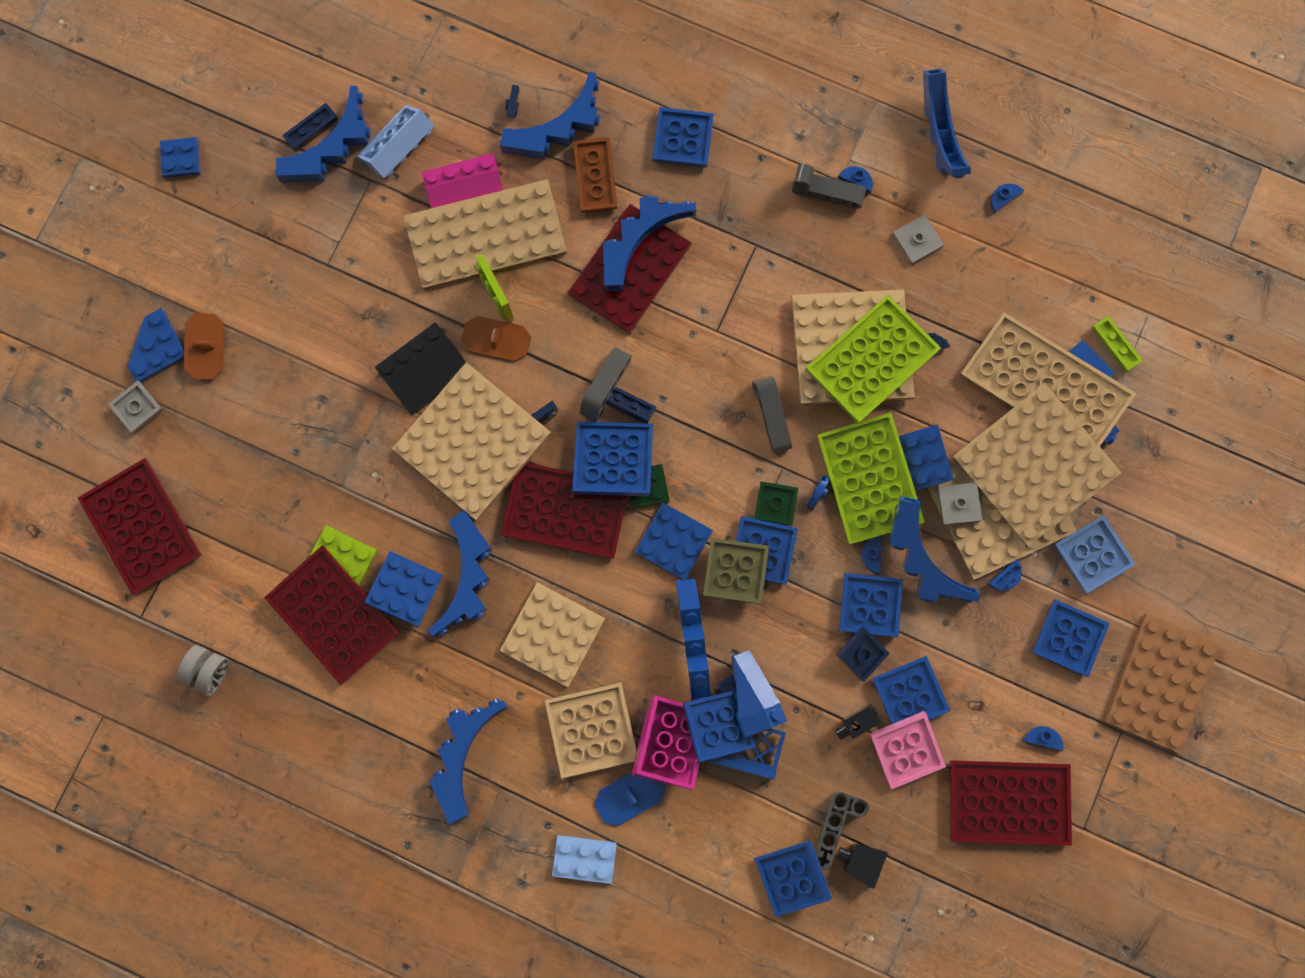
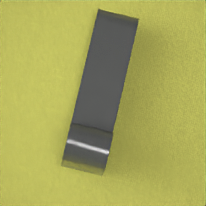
(827, 189)
(604, 383)
(772, 412)
(835, 831)

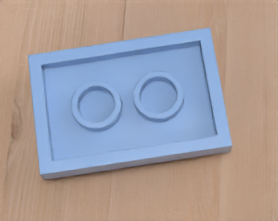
(584, 859)

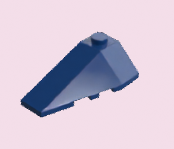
(755, 698)

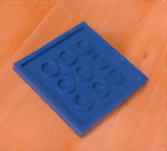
(613, 459)

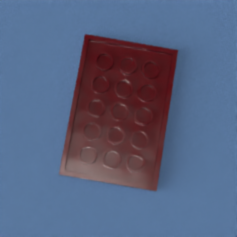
(644, 277)
(549, 513)
(139, 526)
(330, 615)
(1010, 803)

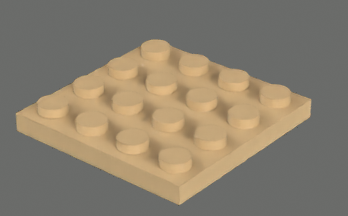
(552, 634)
(591, 730)

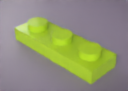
(1117, 344)

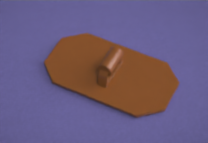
(496, 338)
(203, 346)

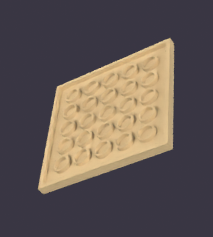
(824, 319)
(472, 441)
(1036, 464)
(992, 542)

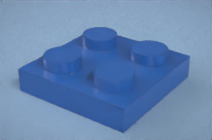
(180, 157)

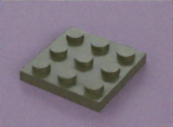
(736, 571)

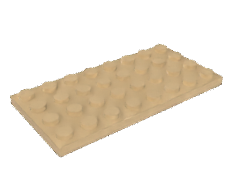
(503, 226)
(1020, 360)

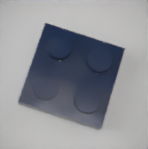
(862, 654)

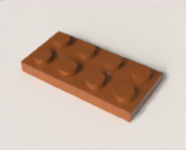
(595, 175)

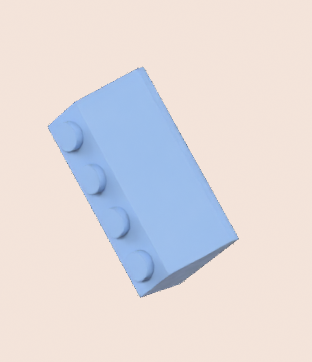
(395, 141)

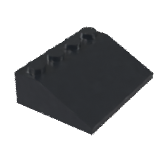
(421, 368)

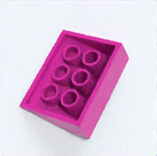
(462, 180)
(666, 746)

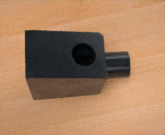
(865, 716)
(863, 862)

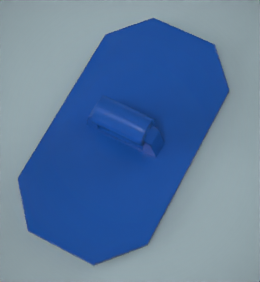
(628, 798)

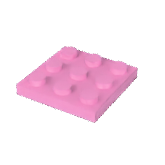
(907, 750)

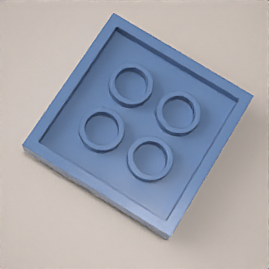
(1094, 554)

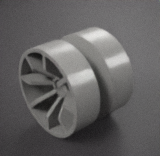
(202, 670)

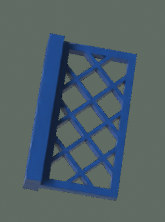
(750, 765)

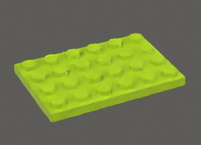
(873, 359)
(867, 475)

